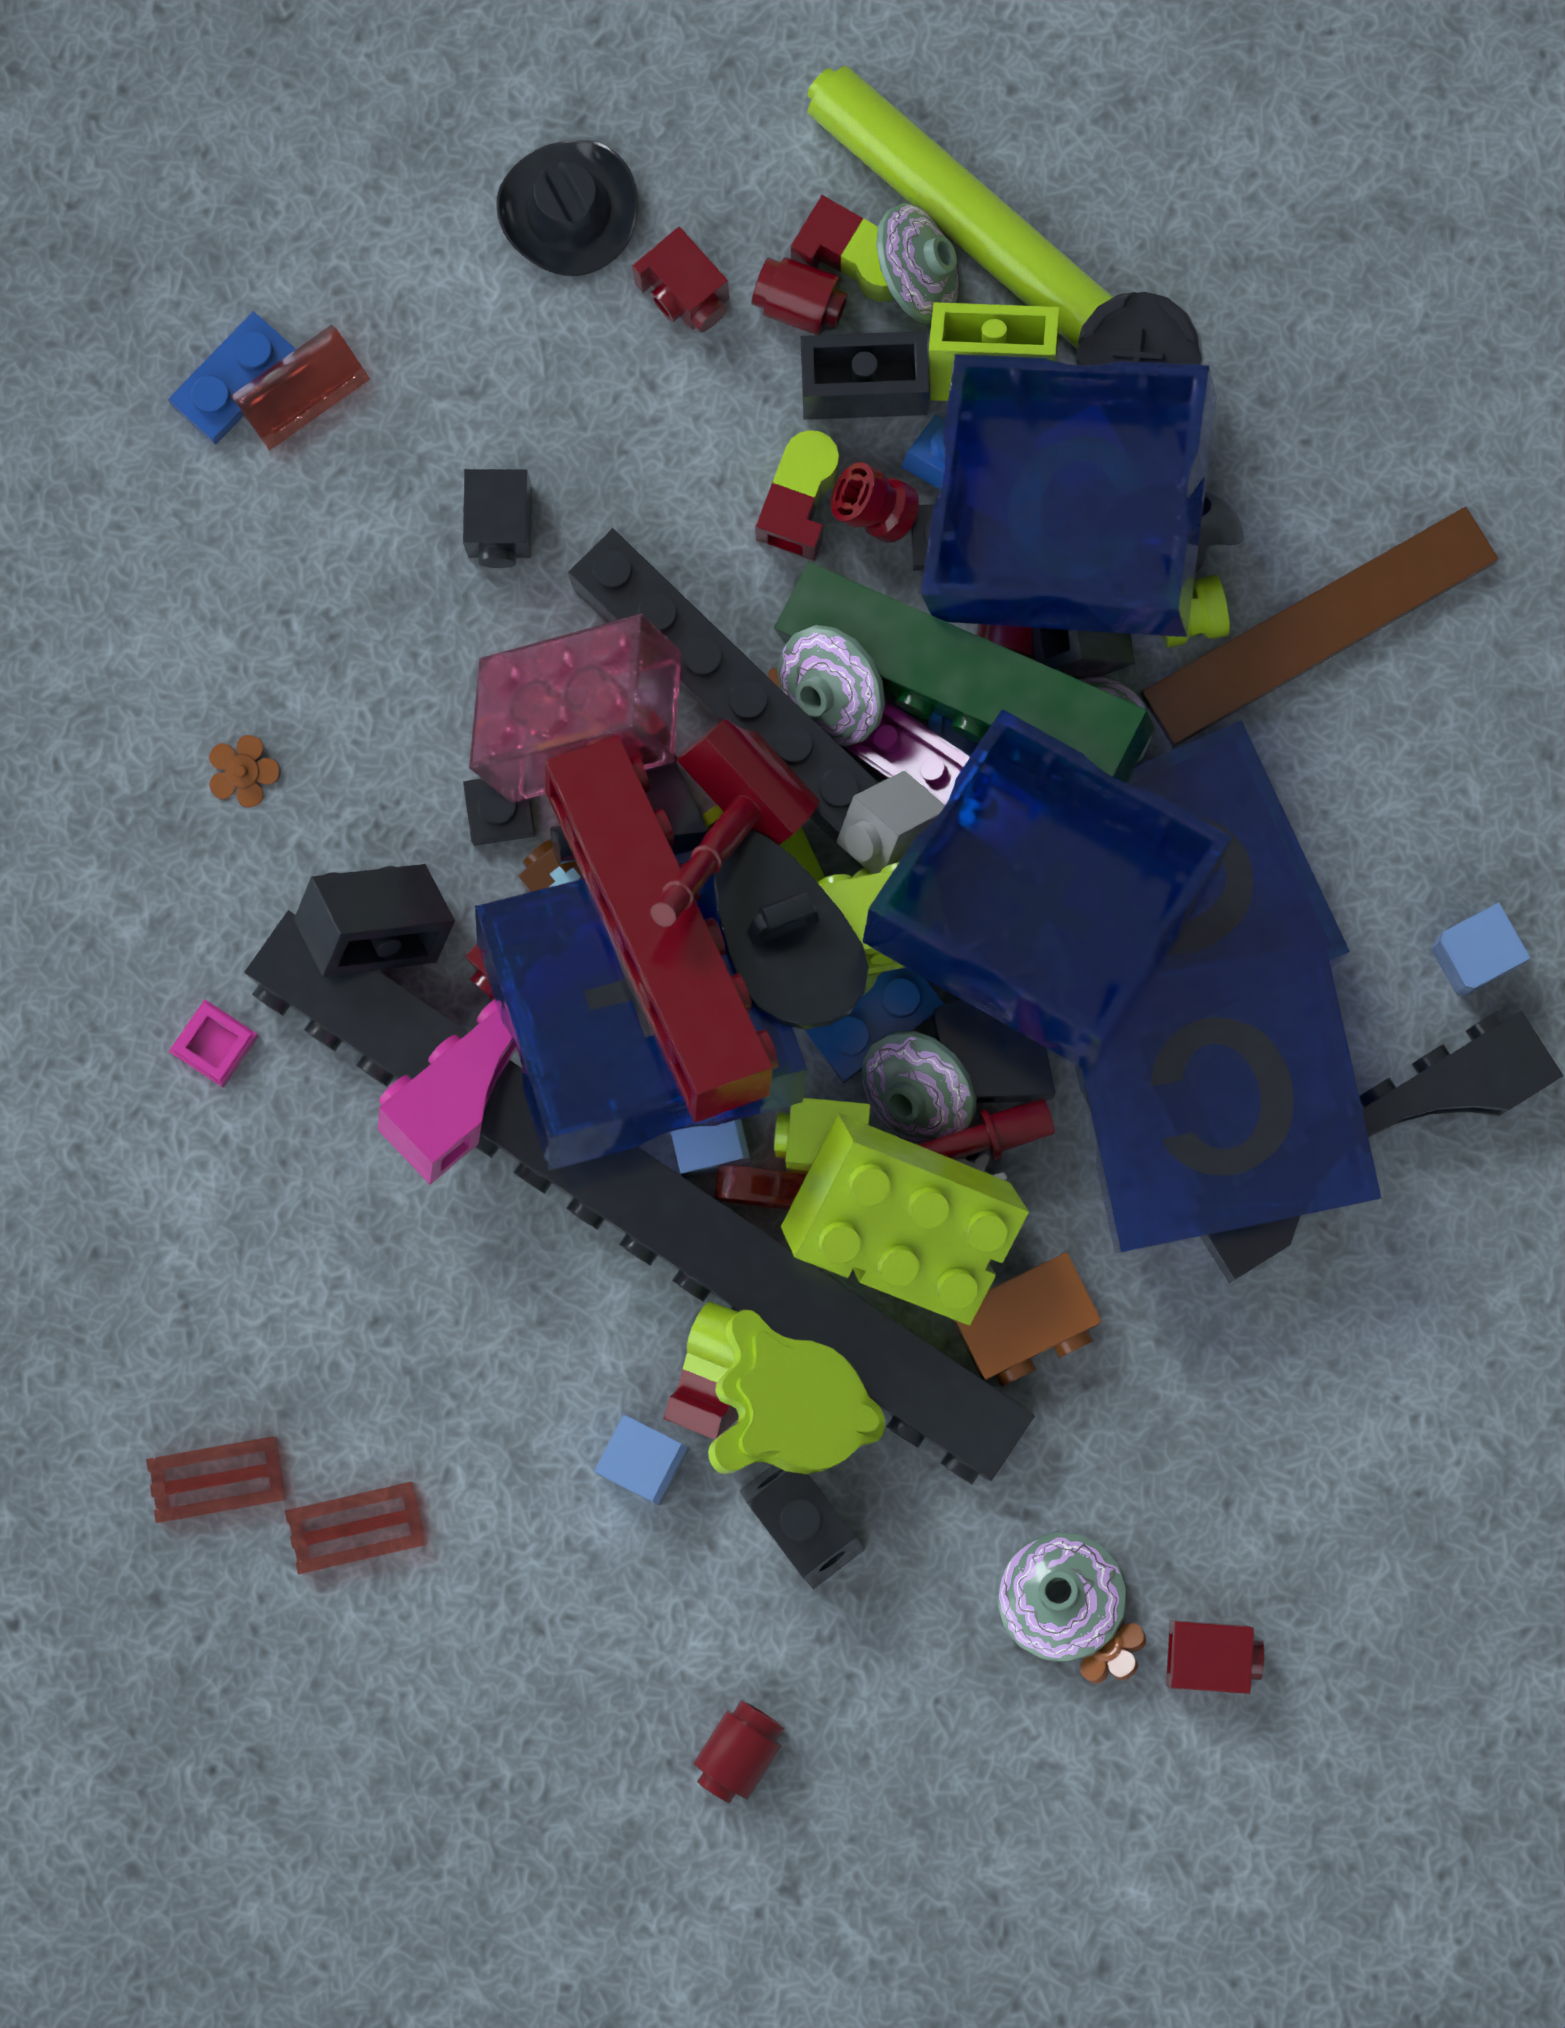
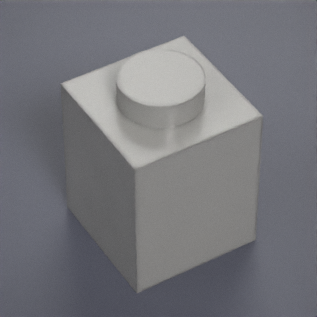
(887, 821)

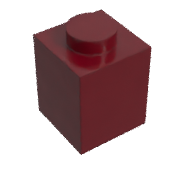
(1213, 1657)

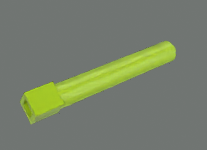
(953, 199)

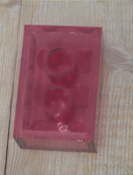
(572, 695)

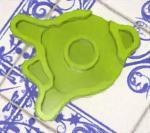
(793, 1401)

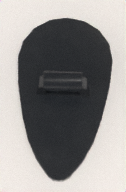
(787, 937)

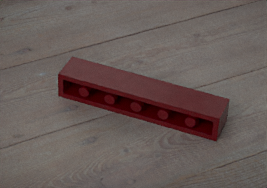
(674, 968)

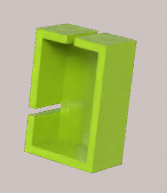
(903, 1219)

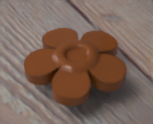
(242, 770)
(1115, 1655)

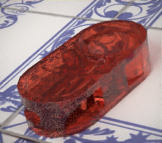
(757, 1186)

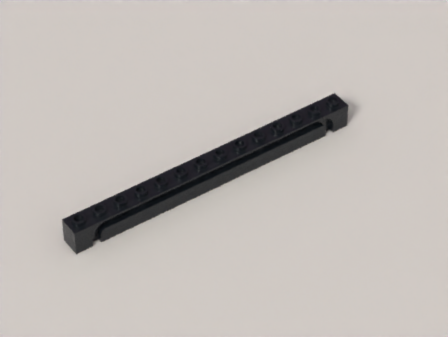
(663, 1217)

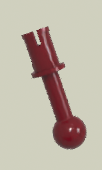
(997, 1132)

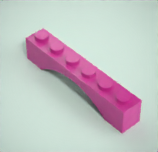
(442, 1109)

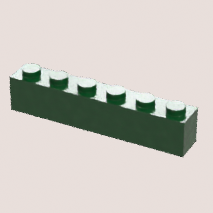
(966, 676)

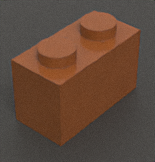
(1027, 1318)

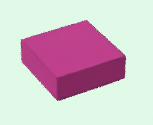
(213, 1043)

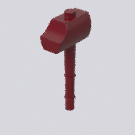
(752, 791)

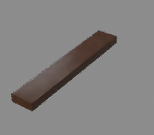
(1319, 626)

